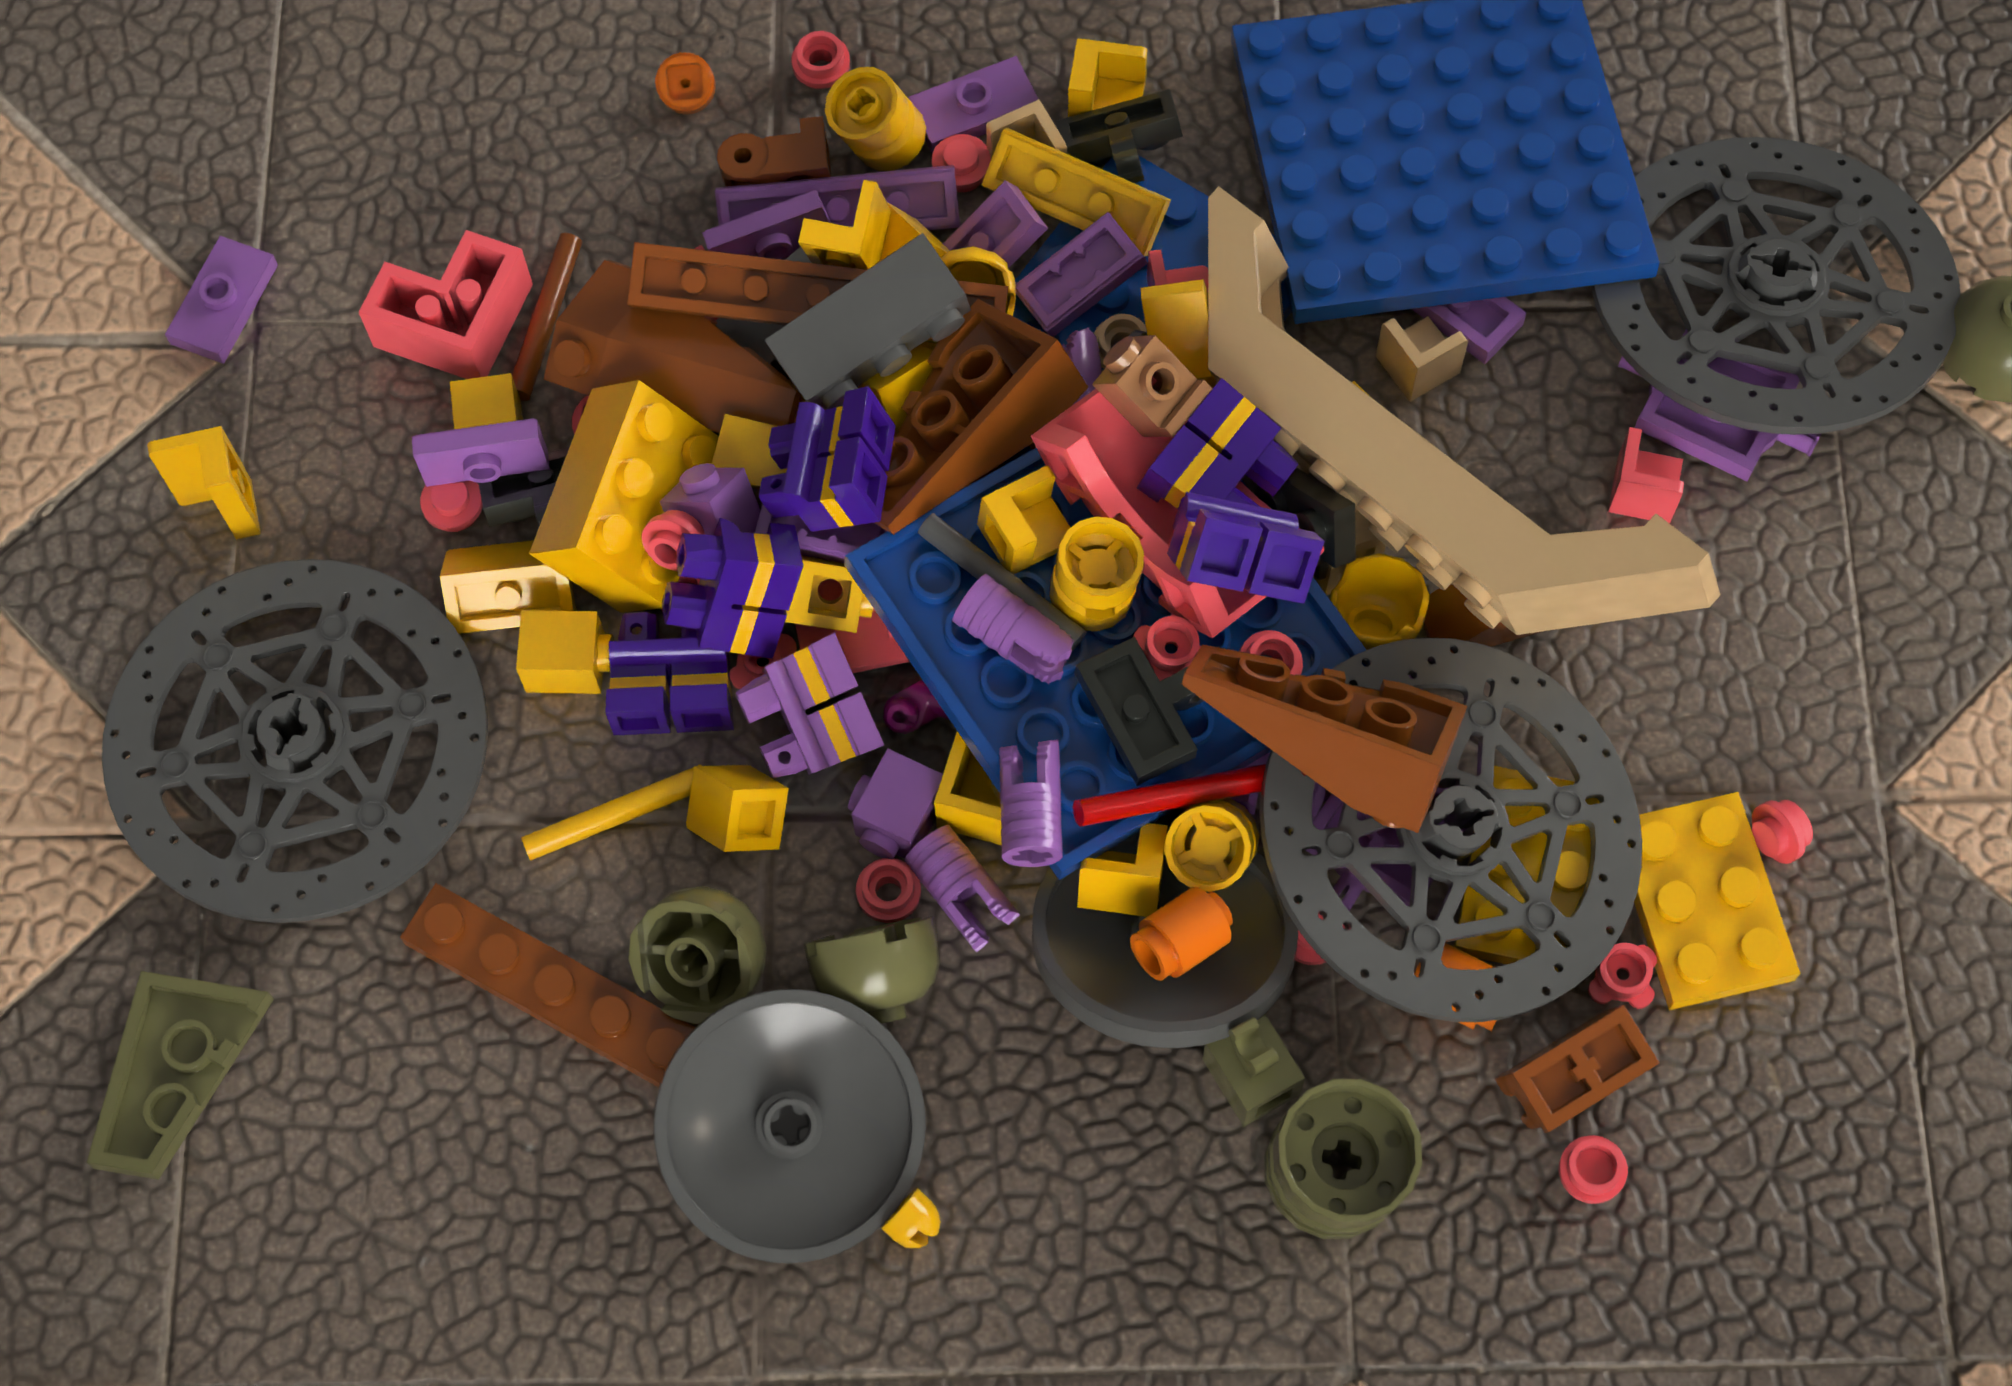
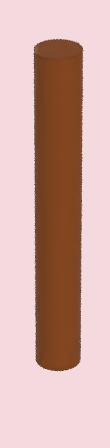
(545, 314)

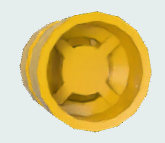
(875, 119)
(1097, 572)
(1211, 844)

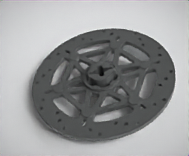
(1785, 284)
(306, 760)
(1437, 849)

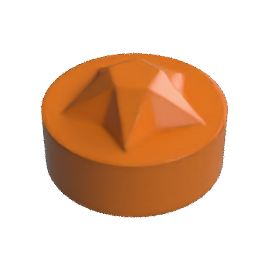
(685, 83)

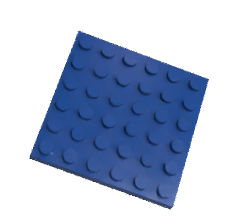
(1439, 155)
(1004, 706)

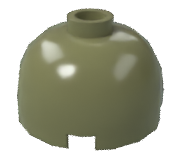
(1984, 339)
(697, 952)
(877, 966)

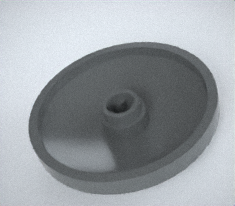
(1098, 980)
(789, 1125)

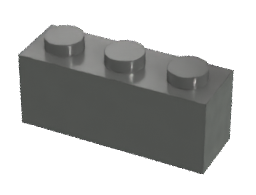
(870, 324)

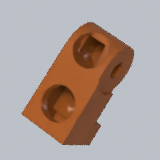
(778, 158)

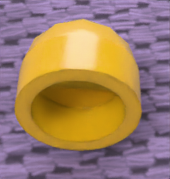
(913, 1221)

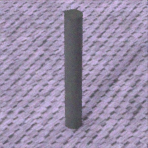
(979, 563)

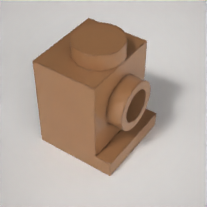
(1128, 386)

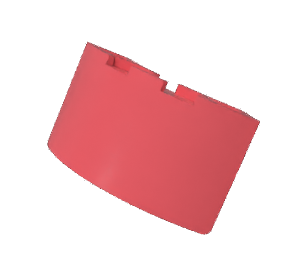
(1102, 463)

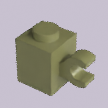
(1253, 1069)

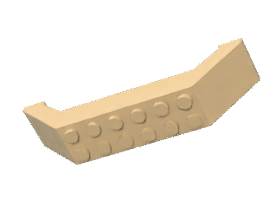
(1413, 489)

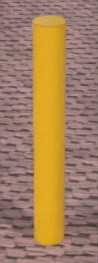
(608, 815)

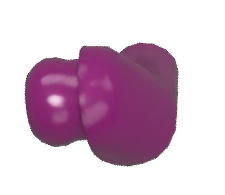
(911, 709)

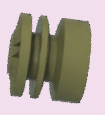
(1374, 1139)

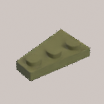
(168, 1068)

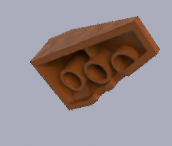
(675, 354)
(978, 408)
(1359, 743)

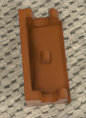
(1578, 1069)

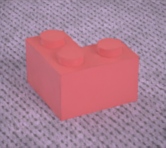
(453, 320)

